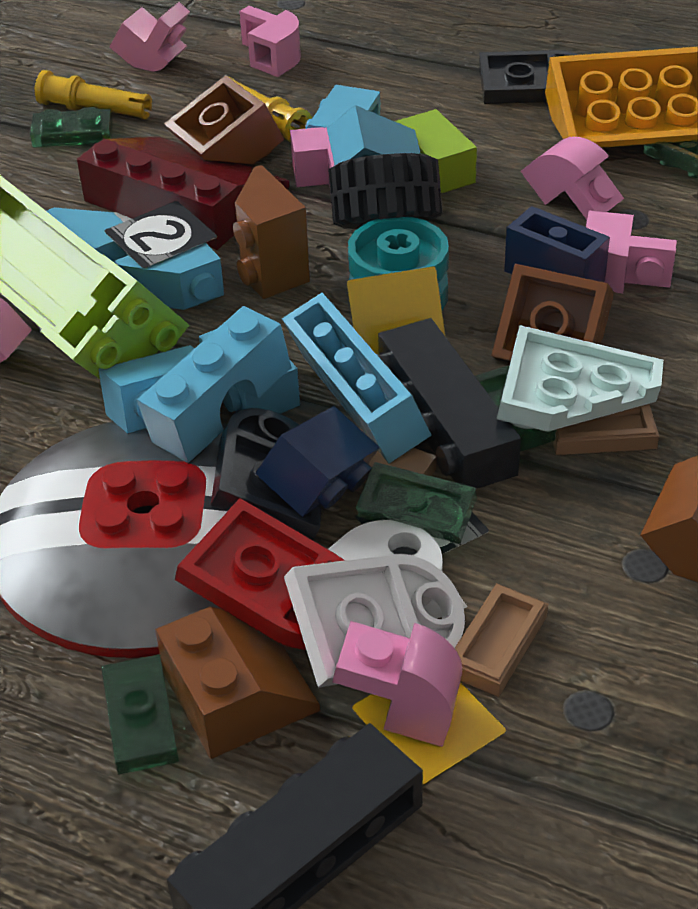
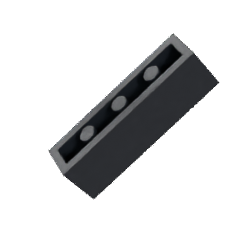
(454, 405)
(305, 831)

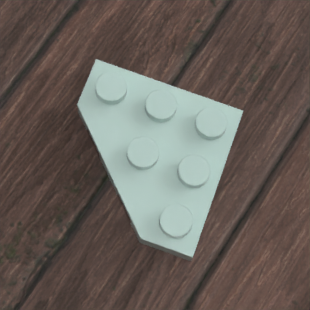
(571, 381)

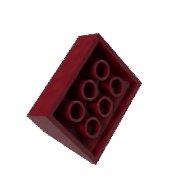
(151, 172)

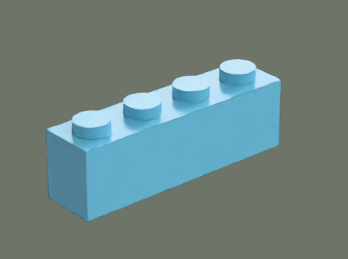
(357, 377)

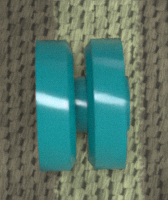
(399, 246)

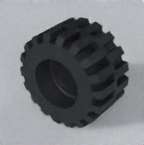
(385, 189)

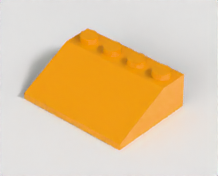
(625, 96)

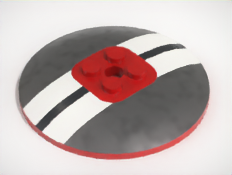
(79, 556)

